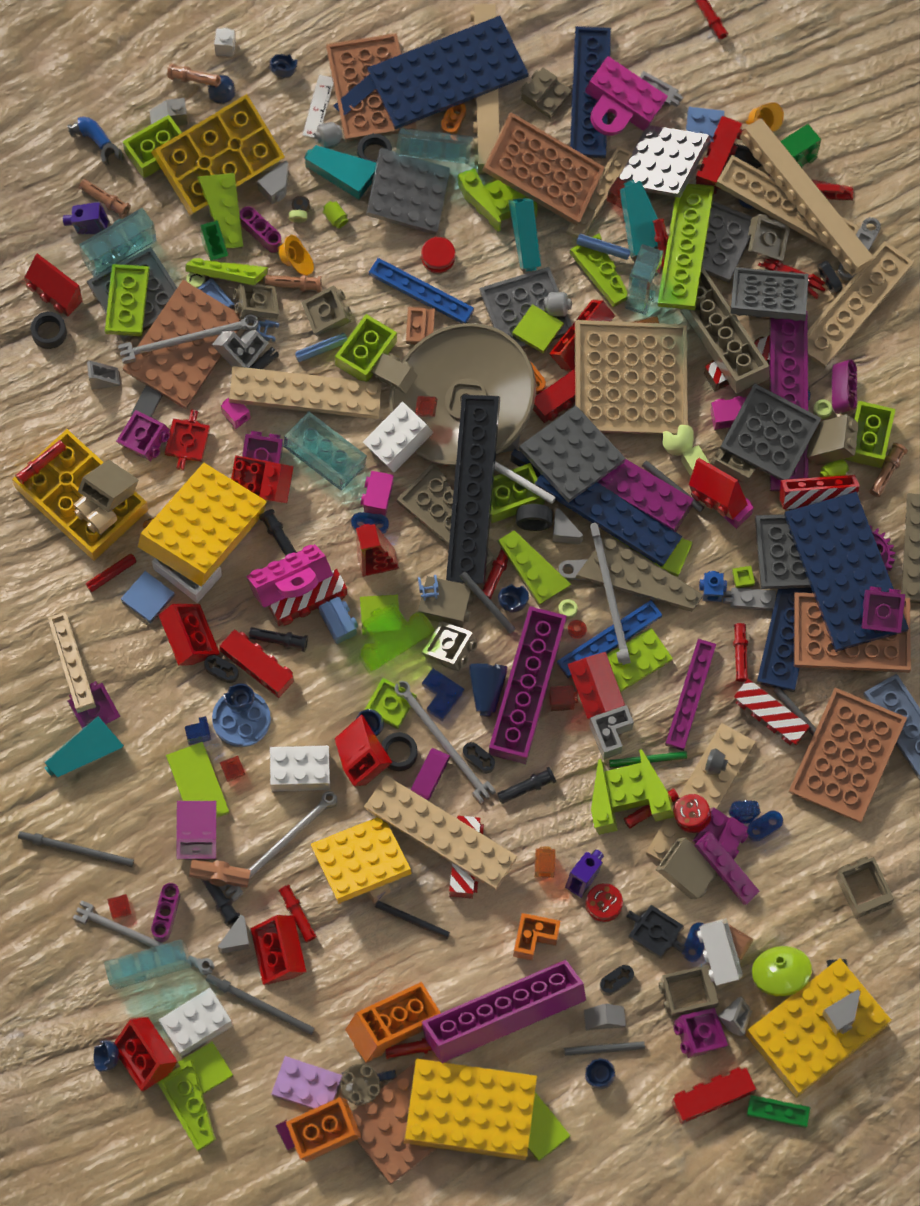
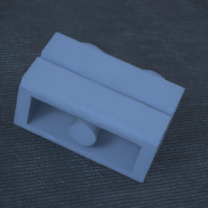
(338, 620)

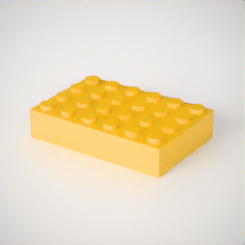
(223, 143)
(57, 490)
(202, 524)
(799, 1039)
(470, 1109)

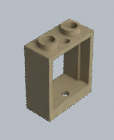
(872, 905)
(711, 996)

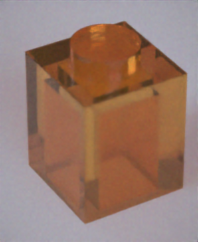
(544, 862)

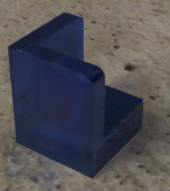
(198, 732)

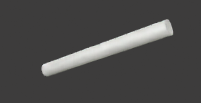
(525, 483)

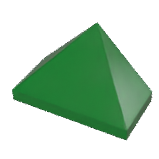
(213, 240)

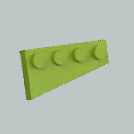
(223, 204)
(229, 271)
(601, 272)
(537, 574)
(188, 1103)

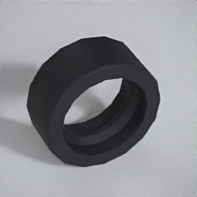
(370, 140)
(52, 342)
(534, 517)
(403, 737)

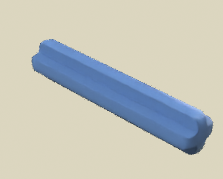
(603, 246)
(321, 347)

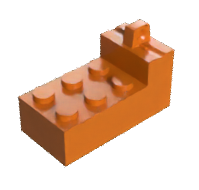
(391, 1021)

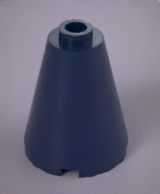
(487, 686)

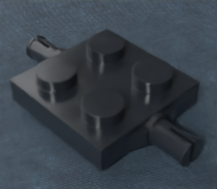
(656, 931)

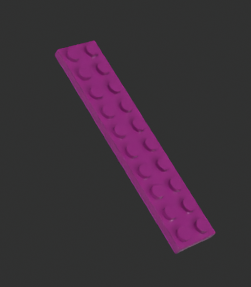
(790, 374)

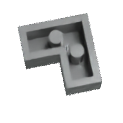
(242, 350)
(607, 728)

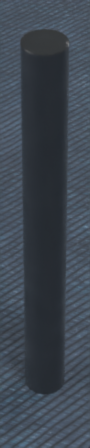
(412, 919)

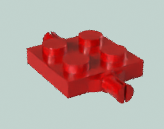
(187, 440)

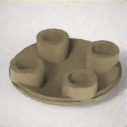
(360, 1084)

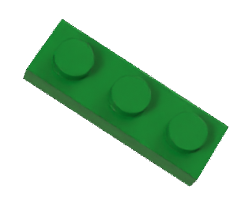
(778, 1111)

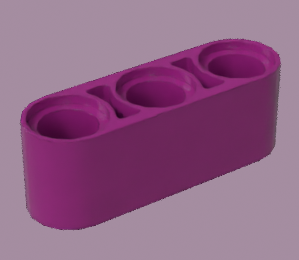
(256, 222)
(844, 386)
(430, 773)
(165, 921)

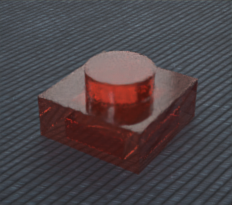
(426, 406)
(232, 768)
(119, 906)

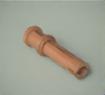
(185, 74)
(111, 201)
(303, 282)
(891, 463)

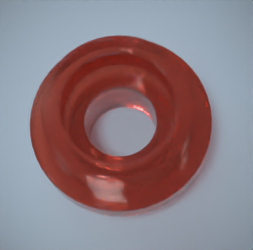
(577, 634)

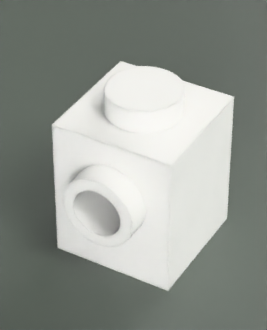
(225, 42)

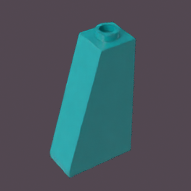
(343, 170)
(638, 217)
(525, 233)
(85, 747)

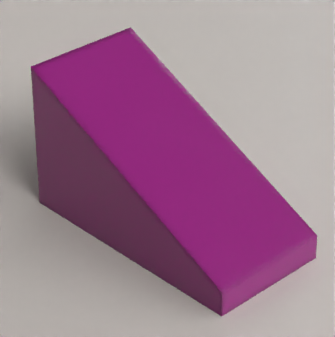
(285, 1135)

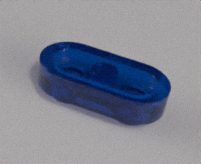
(370, 518)
(763, 825)
(693, 942)

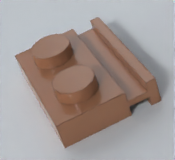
(419, 324)

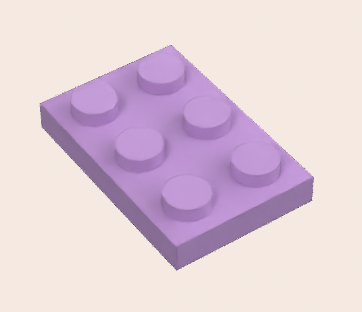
(305, 1083)

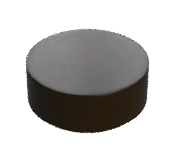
(301, 203)

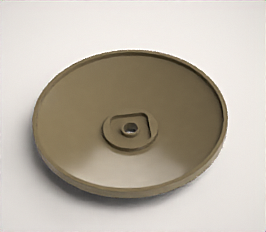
(468, 362)

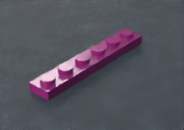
(690, 694)

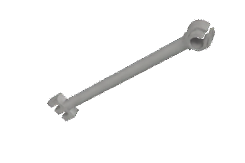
(129, 352)
(623, 655)
(480, 788)
(323, 805)
(88, 914)

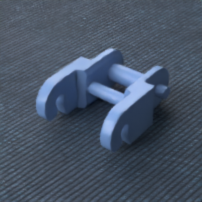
(267, 324)
(422, 588)

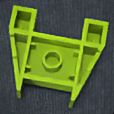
(489, 199)
(628, 789)

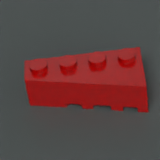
(719, 152)
(374, 551)

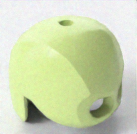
(678, 443)

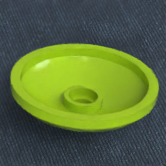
(781, 971)

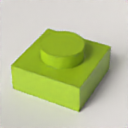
(743, 577)

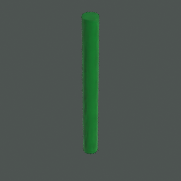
(652, 759)

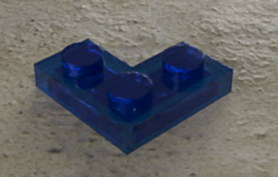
(446, 693)

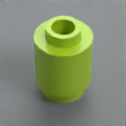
(335, 214)
(834, 468)

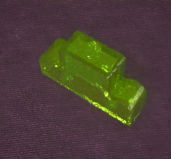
(391, 635)

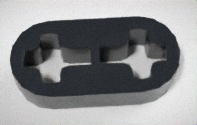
(829, 277)
(223, 665)
(475, 761)
(619, 984)

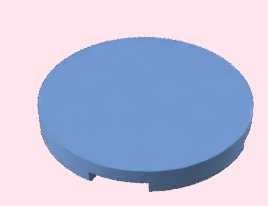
(244, 727)

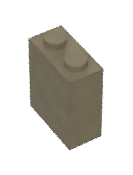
(833, 440)
(108, 485)
(450, 603)
(687, 869)

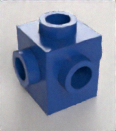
(713, 586)

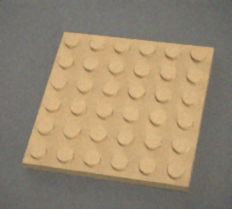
(632, 376)

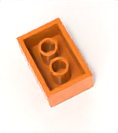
(323, 1129)

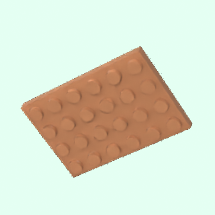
(349, 67)
(543, 169)
(182, 368)
(815, 649)
(847, 755)
(384, 1127)

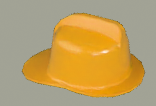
(770, 113)
(294, 254)

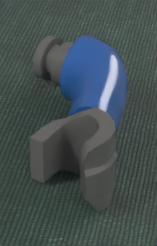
(90, 128)

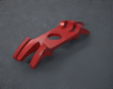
(813, 280)

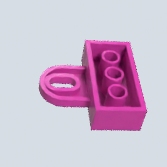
(625, 96)
(290, 576)

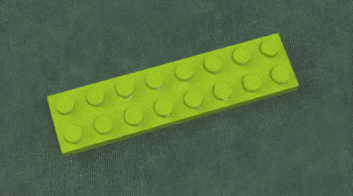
(686, 248)

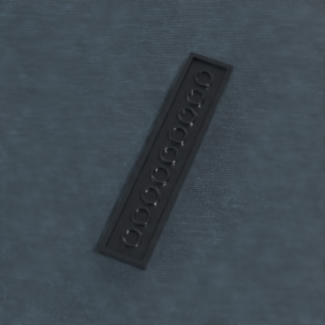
(473, 488)

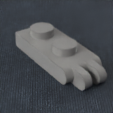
(672, 93)
(750, 599)

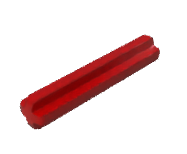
(111, 572)

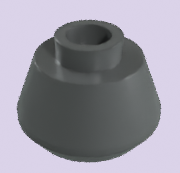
(716, 762)

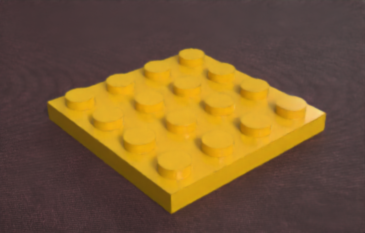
(360, 859)

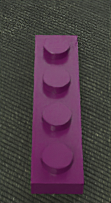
(727, 868)

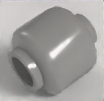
(328, 134)
(557, 304)

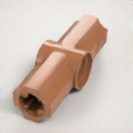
(219, 873)

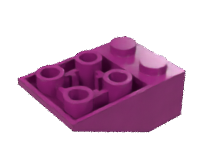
(196, 830)

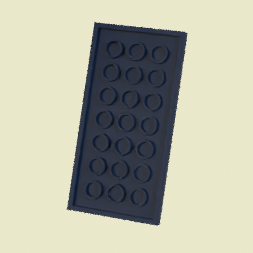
(447, 72)
(840, 565)

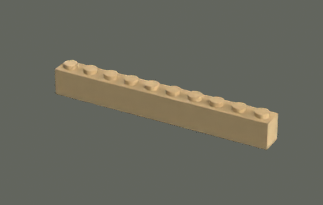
(486, 105)
(806, 197)

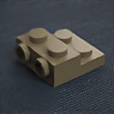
(545, 92)
(768, 237)
(256, 300)
(327, 310)
(733, 466)
(450, 645)

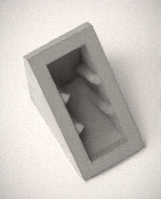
(102, 375)
(565, 530)
(236, 938)
(736, 1016)
(604, 1017)

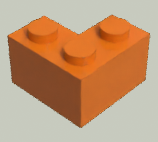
(533, 930)

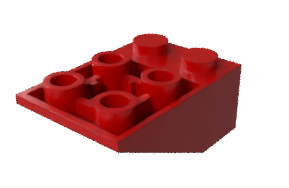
(263, 478)
(361, 753)

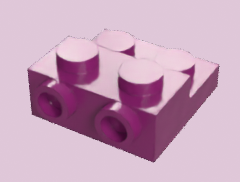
(143, 435)
(263, 447)
(883, 610)
(104, 706)
(726, 830)
(700, 1033)

